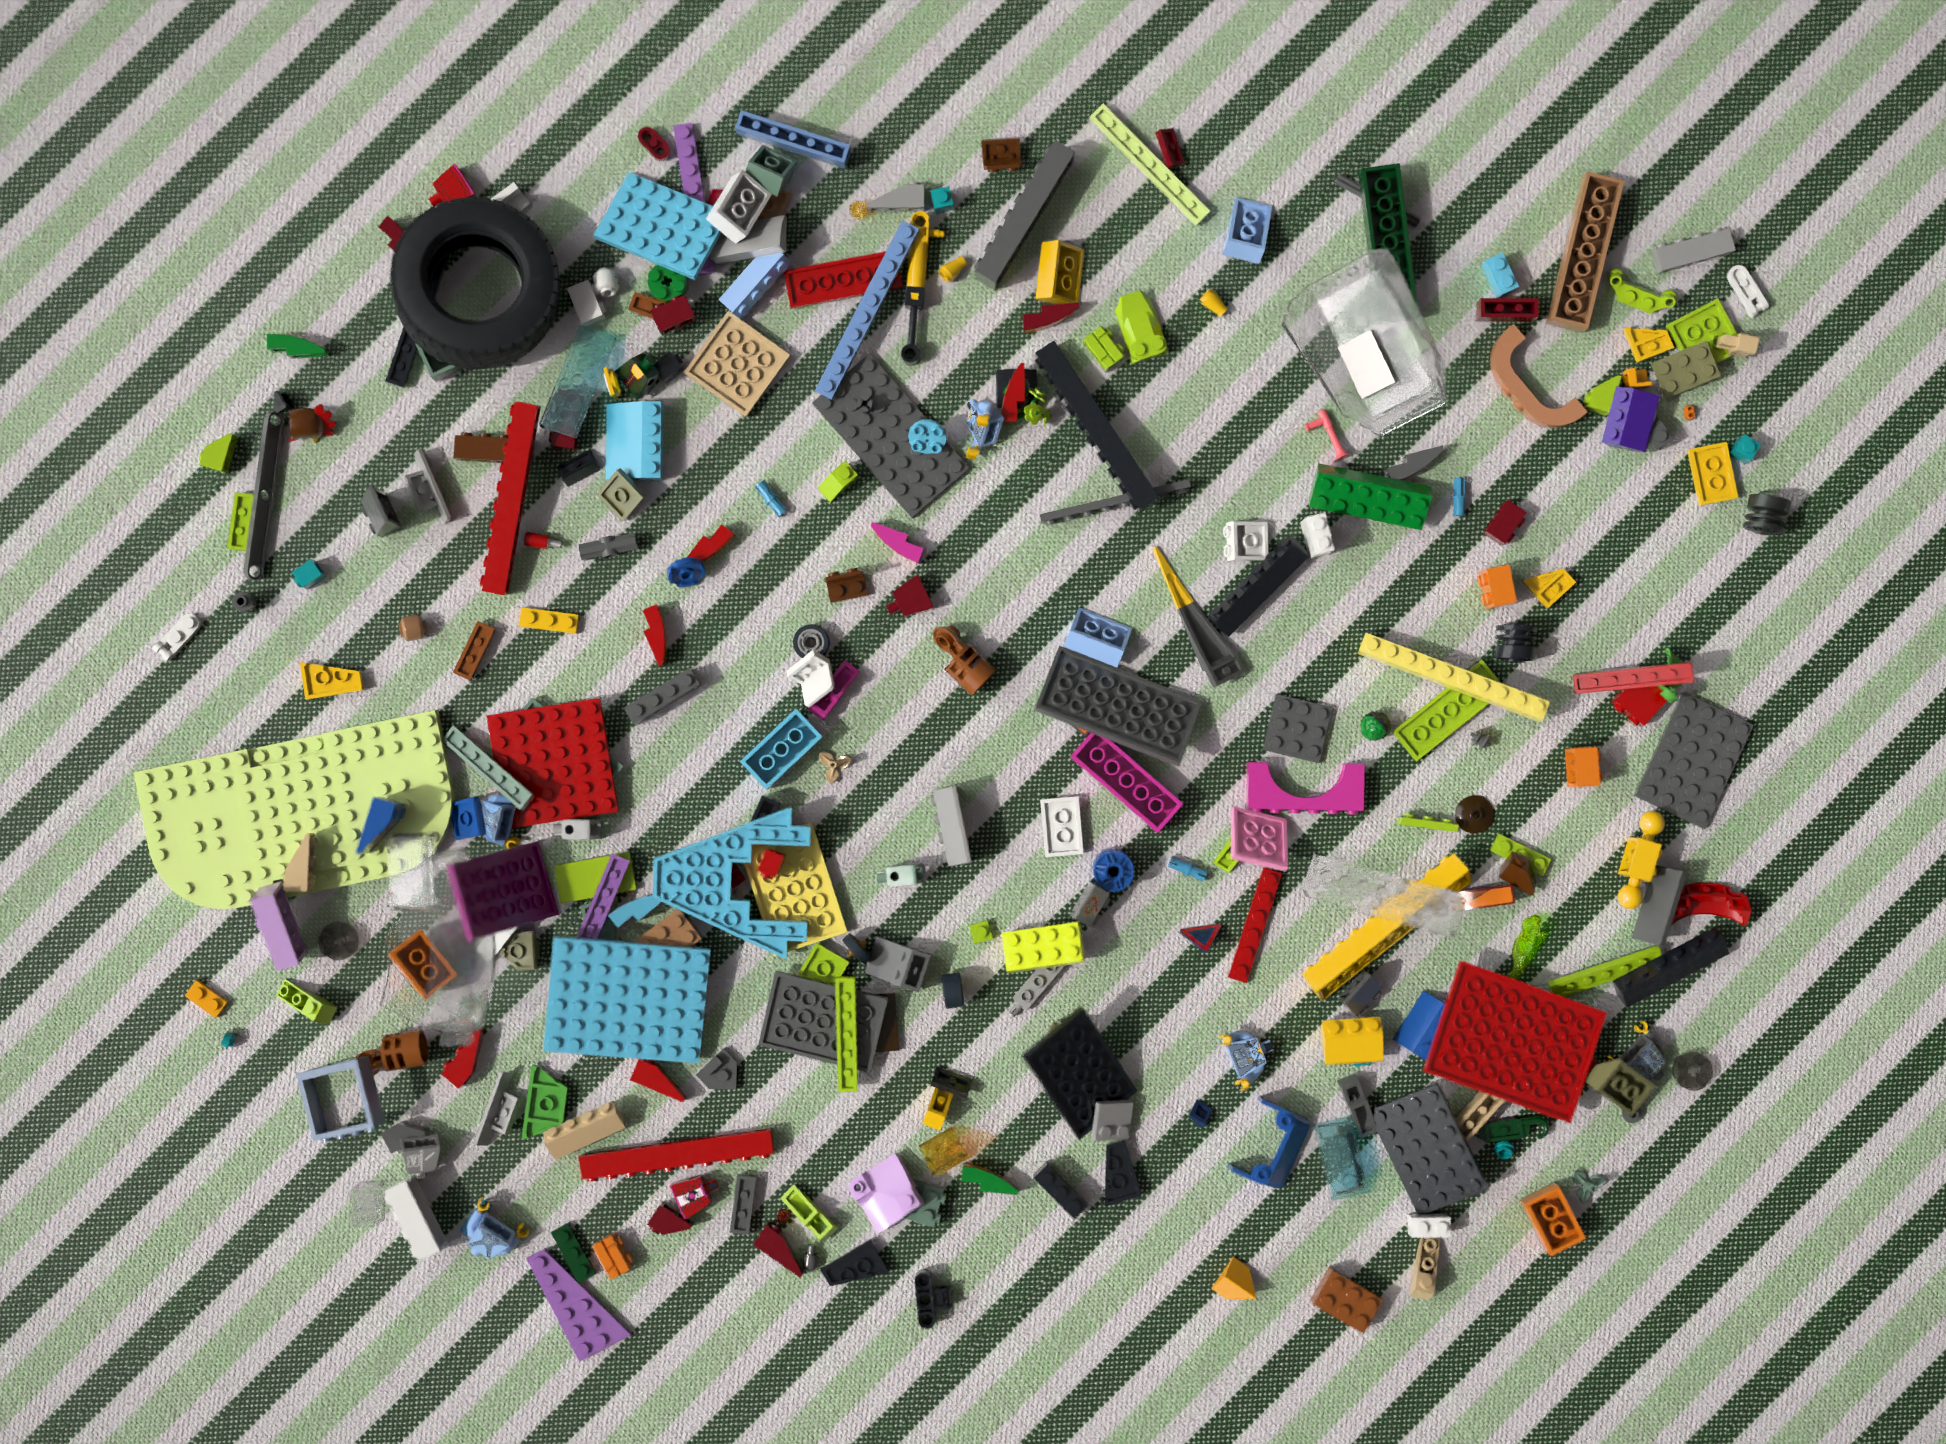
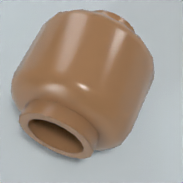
(412, 627)

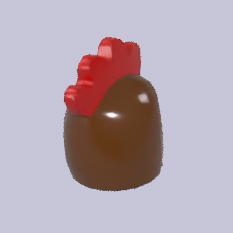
(311, 423)

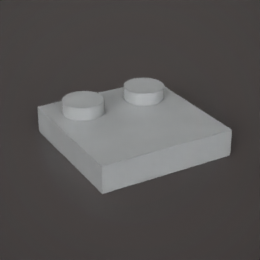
(1112, 1120)

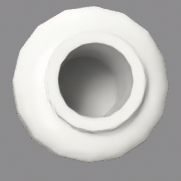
(606, 282)

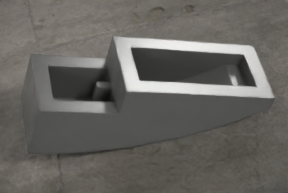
(1413, 463)
(1357, 1105)

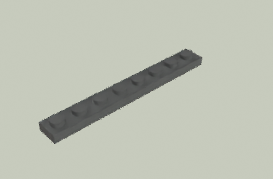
(1106, 504)

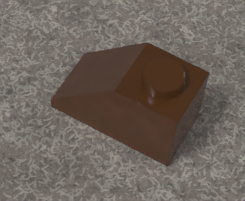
(1518, 872)

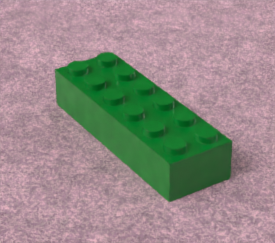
(1370, 496)

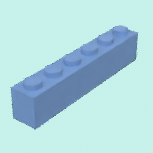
(793, 139)

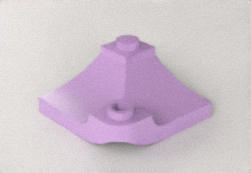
(886, 1193)

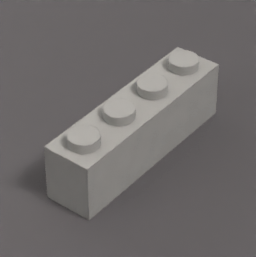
(1692, 251)

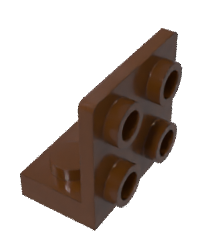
(846, 585)

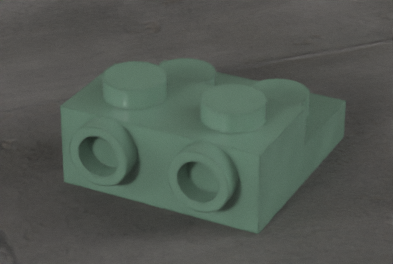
(932, 1196)

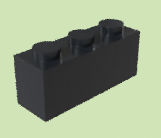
(1060, 1190)

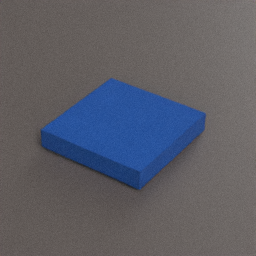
(467, 818)

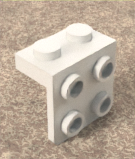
(814, 675)

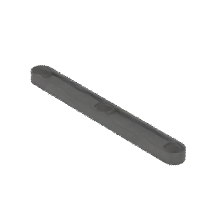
(262, 510)

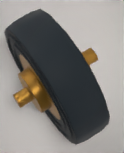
(857, 948)

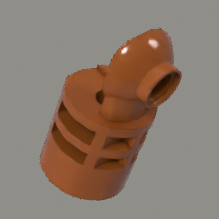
(968, 665)
(399, 1051)

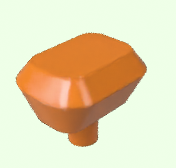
(1689, 412)

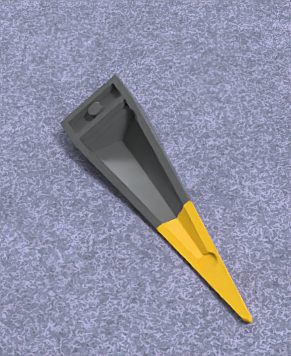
(1211, 649)

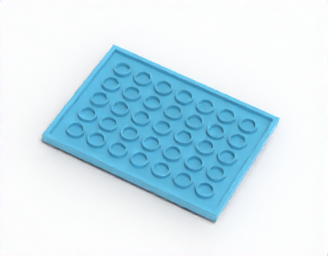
(626, 999)

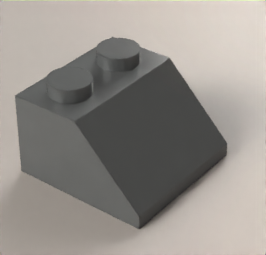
(1360, 993)

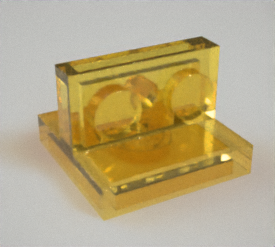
(943, 1151)

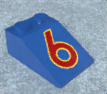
(381, 819)

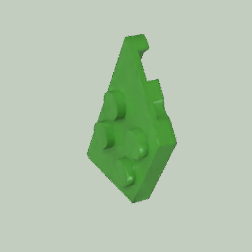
(544, 1103)

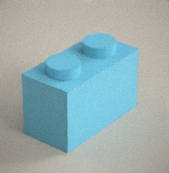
(1499, 275)

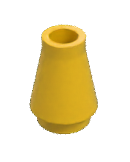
(951, 269)
(1213, 302)

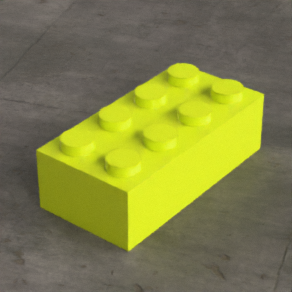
(1043, 947)

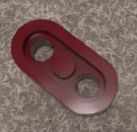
(655, 144)

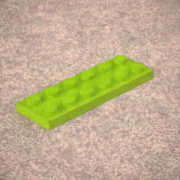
(1440, 717)

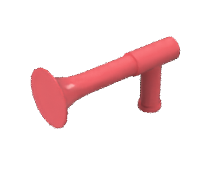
(1324, 420)

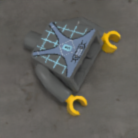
(1645, 1054)

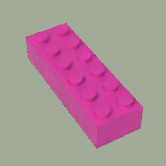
(1126, 781)

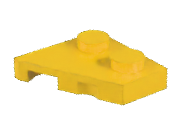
(1647, 342)
(1549, 586)

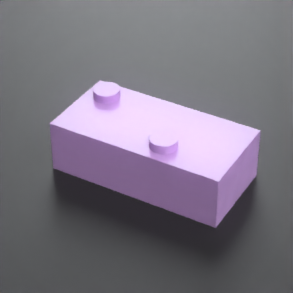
(278, 926)

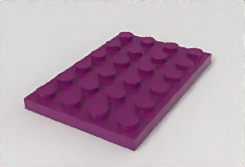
(502, 890)

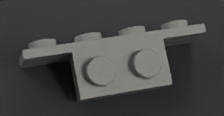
(424, 488)
(499, 1111)

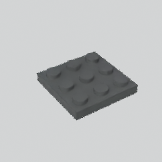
(1297, 728)

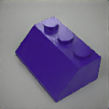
(1631, 419)

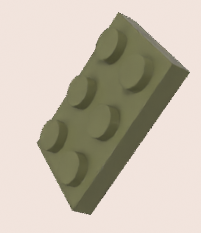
(1685, 369)

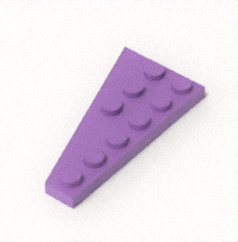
(580, 1314)

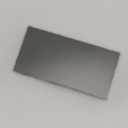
(1659, 906)

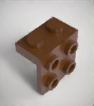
(1001, 154)

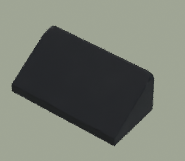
(578, 468)

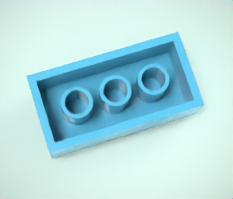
(781, 749)

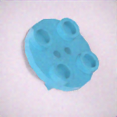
(936, 437)

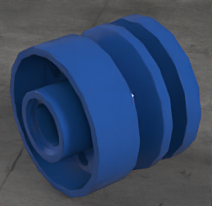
(1113, 881)

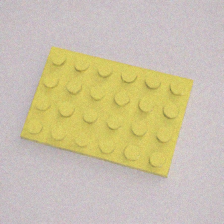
(799, 892)

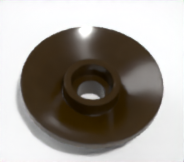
(1465, 818)

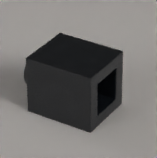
(669, 366)

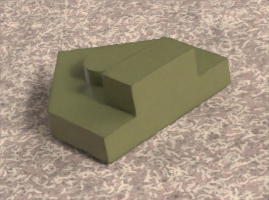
(522, 950)

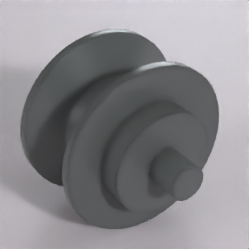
(1480, 739)

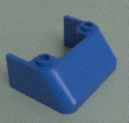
(1295, 1130)

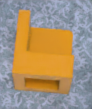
(1636, 379)

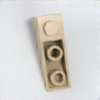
(299, 871)
(1425, 1268)

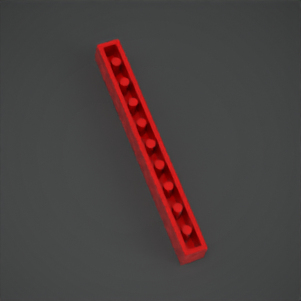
(511, 498)
(676, 1154)

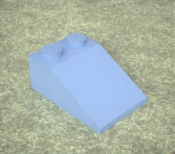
(1247, 230)

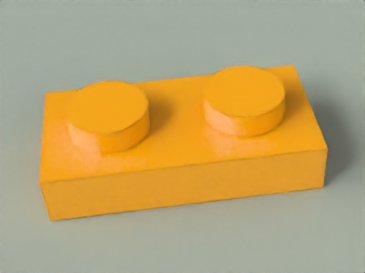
(206, 998)

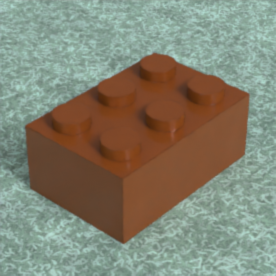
(1346, 1300)

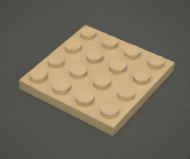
(737, 364)

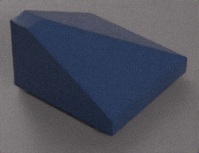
(1200, 1113)

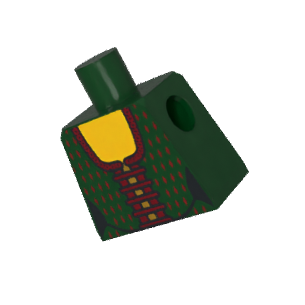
(639, 374)

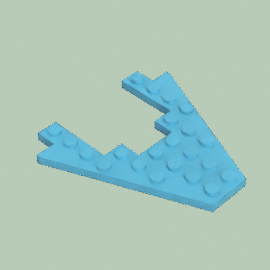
(700, 880)

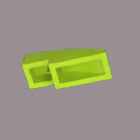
(809, 1213)

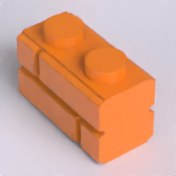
(613, 1256)

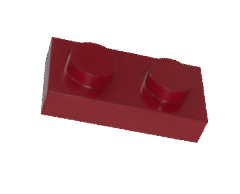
(1170, 147)

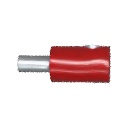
(540, 541)

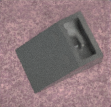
(898, 964)

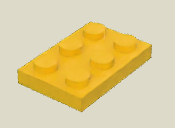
(1712, 474)

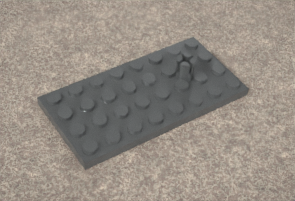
(875, 424)
(1118, 706)

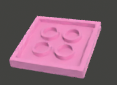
(1259, 838)

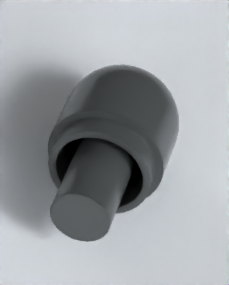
(810, 1259)

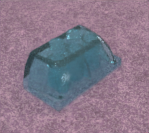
(1341, 1158)

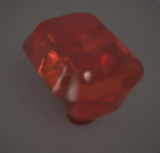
(783, 1216)

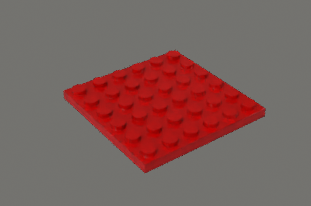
(559, 757)

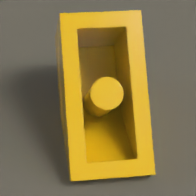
(937, 1109)

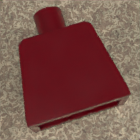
(910, 599)

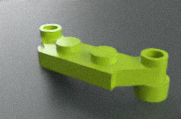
(1639, 297)

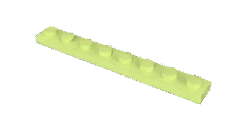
(1149, 165)

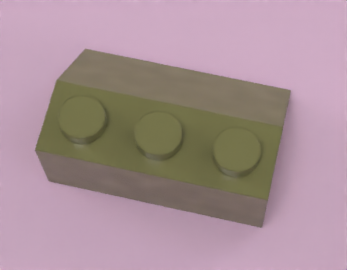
(1620, 1085)

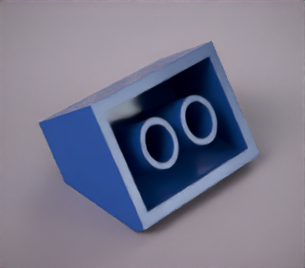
(1420, 1025)

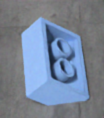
(1098, 637)

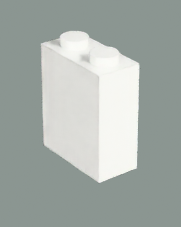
(1317, 536)

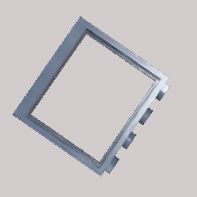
(368, 1093)

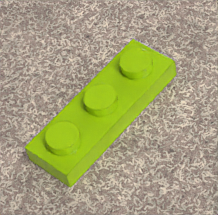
(240, 521)
(1428, 822)
(1504, 846)

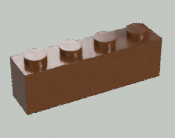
(480, 448)

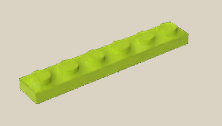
(1602, 973)
(846, 1034)

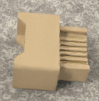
(1738, 345)

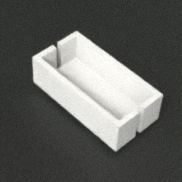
(415, 1218)

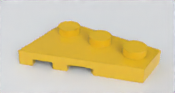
(329, 681)

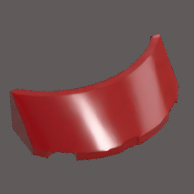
(1712, 900)

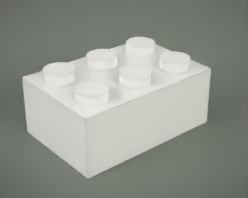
(738, 206)

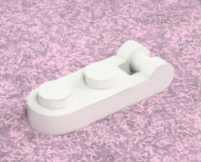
(1746, 290)
(178, 636)

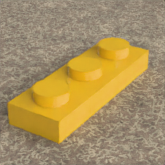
(549, 620)

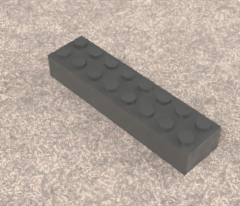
(1024, 215)

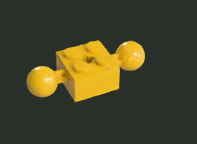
(1640, 859)

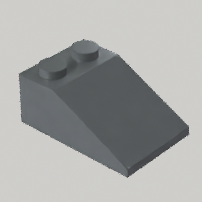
(380, 512)

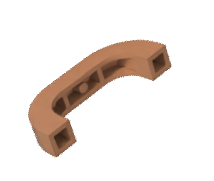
(1517, 391)

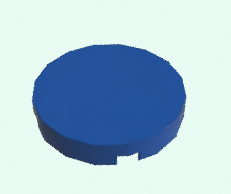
(686, 572)

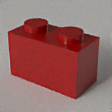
(771, 864)

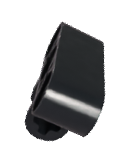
(936, 1295)

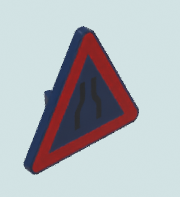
(1202, 936)

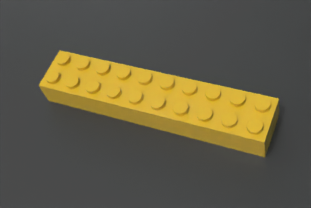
(1376, 935)

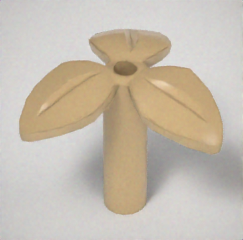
(828, 760)

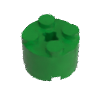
(657, 284)

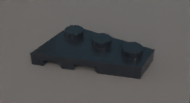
(1119, 1174)
(856, 1264)

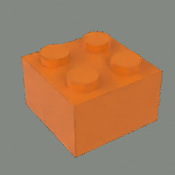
(1496, 587)
(1583, 767)

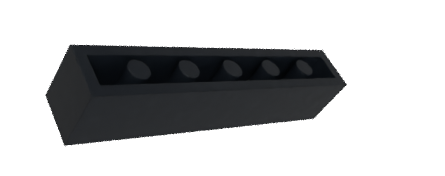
(1258, 585)
(1670, 967)

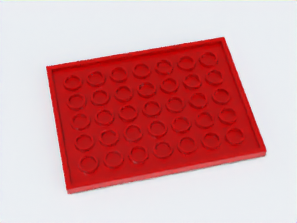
(1514, 1041)

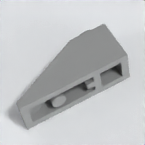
(903, 199)

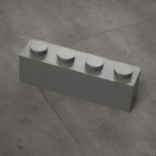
(663, 696)

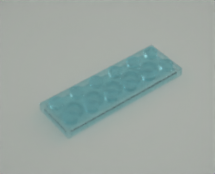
(577, 381)

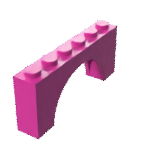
(1344, 795)

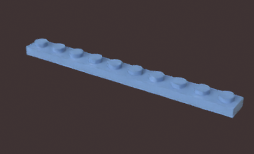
(867, 310)

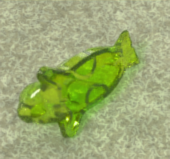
(1526, 944)

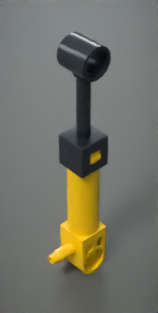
(916, 281)

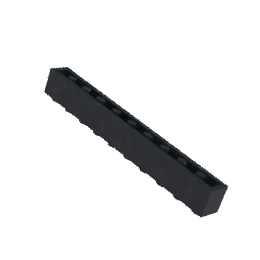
(1096, 426)

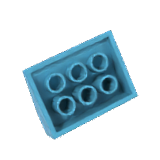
(635, 440)

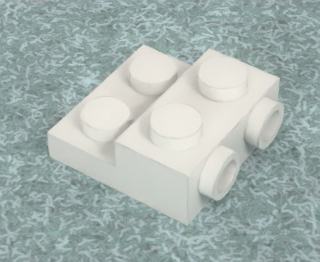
(1246, 541)

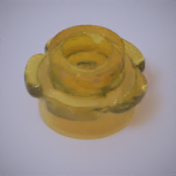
(855, 206)

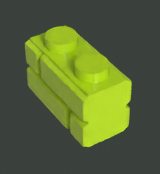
(1104, 348)

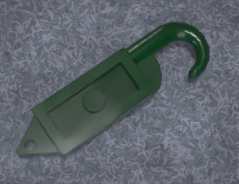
(1510, 1129)

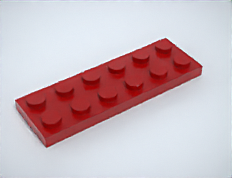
(833, 280)

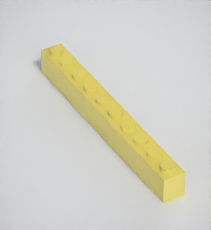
(1453, 677)

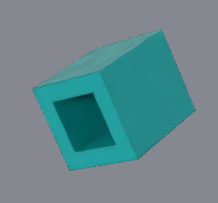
(942, 200)
(1744, 449)
(308, 574)

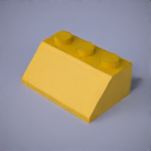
(1059, 272)
(1352, 1040)

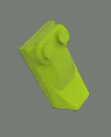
(1140, 327)

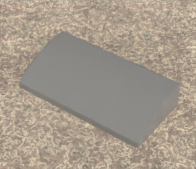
(763, 239)

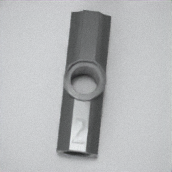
(608, 546)

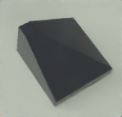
(282, 402)

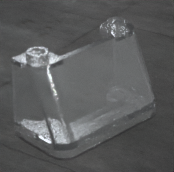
(412, 871)

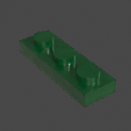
(573, 1252)

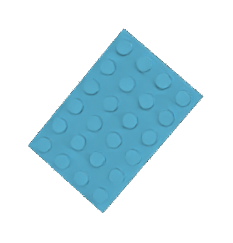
(659, 226)

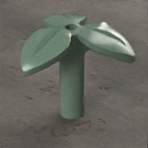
(1592, 1184)

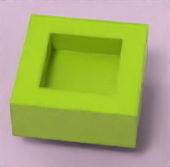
(980, 931)

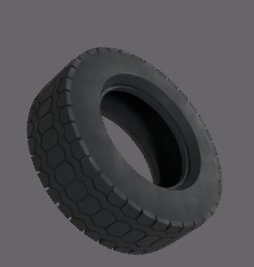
(465, 225)

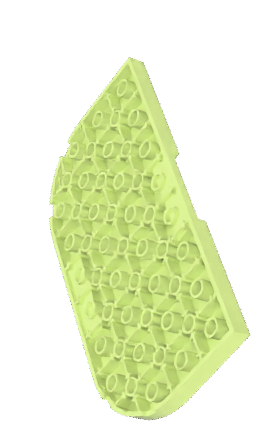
(239, 816)

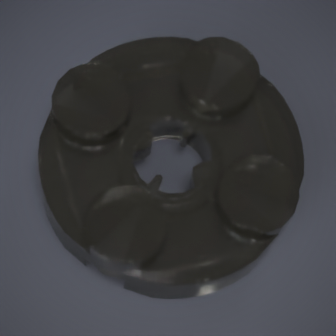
(349, 943)
(1698, 1061)

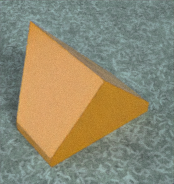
(1235, 1281)

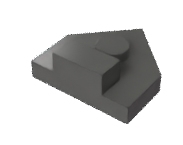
(720, 1072)

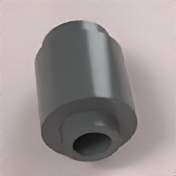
(249, 602)

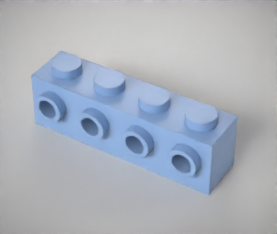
(754, 283)

